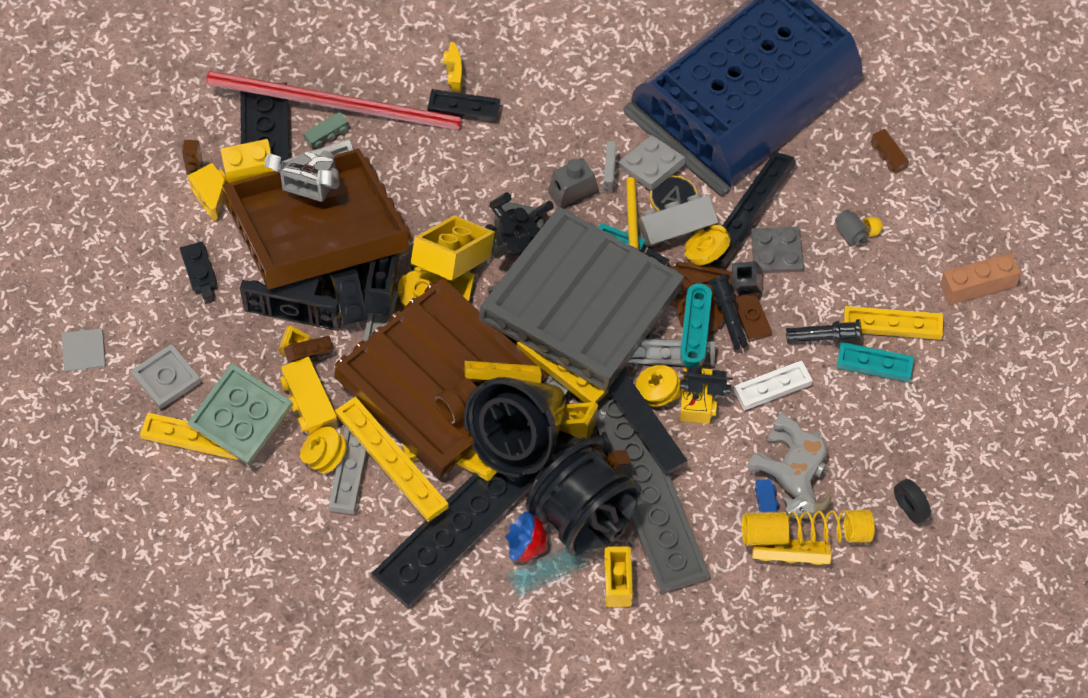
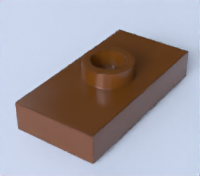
(752, 317)

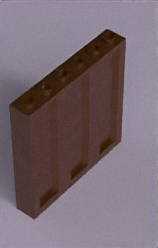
(306, 237)
(416, 360)

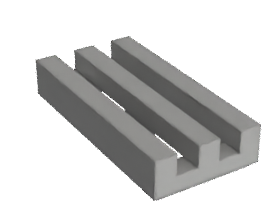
(609, 167)

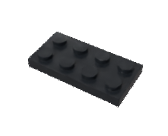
(263, 119)

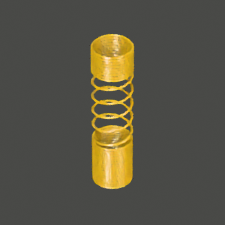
(774, 527)

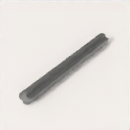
(692, 162)

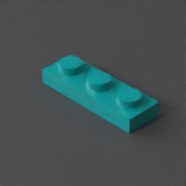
(875, 362)

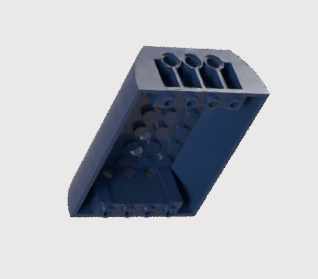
(772, 97)

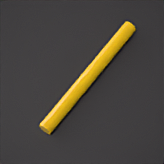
(632, 212)

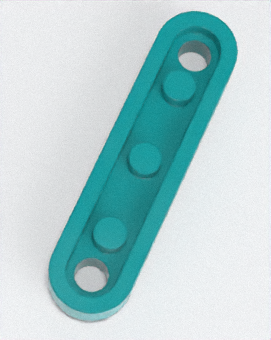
(695, 325)

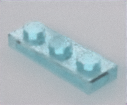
(544, 571)

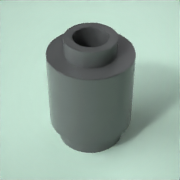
(852, 227)

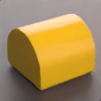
(291, 336)

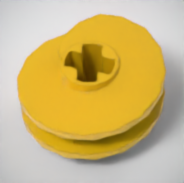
(659, 385)
(323, 449)

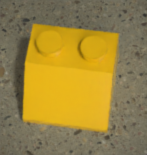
(246, 160)

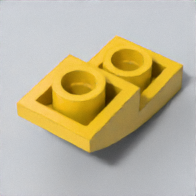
(454, 68)

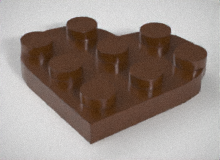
(699, 274)

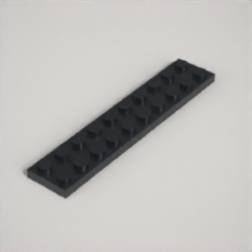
(450, 535)

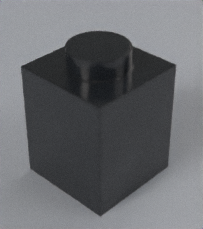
(747, 277)

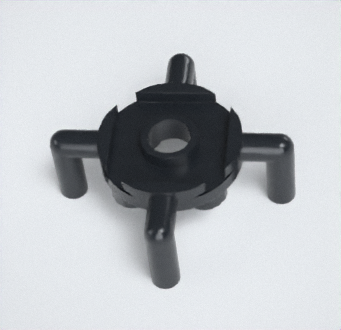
(517, 219)

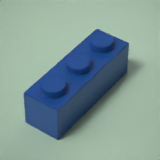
(765, 496)

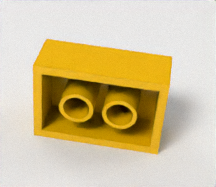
(452, 247)

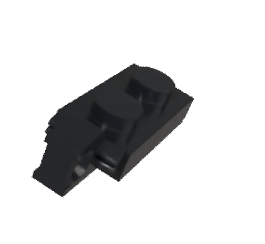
(199, 270)

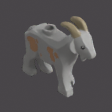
(799, 467)

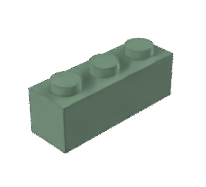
(326, 131)

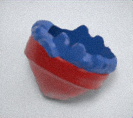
(526, 538)

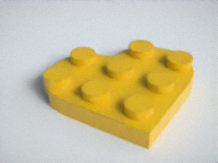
(416, 282)

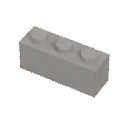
(677, 219)

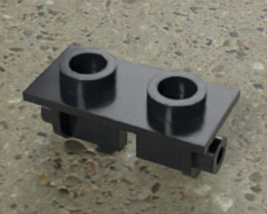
(716, 381)

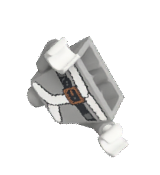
(307, 174)

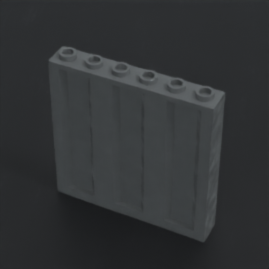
(581, 298)

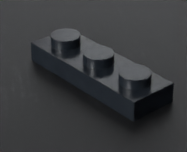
(464, 105)

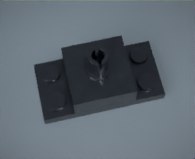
(293, 302)

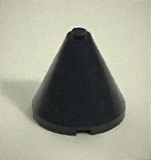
(514, 424)

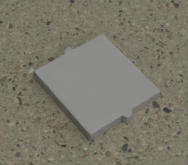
(83, 349)

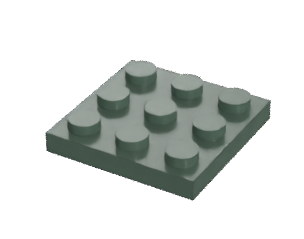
(240, 414)

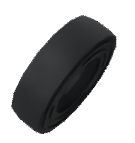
(912, 501)

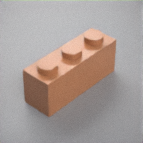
(980, 278)

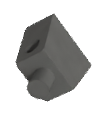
(572, 183)

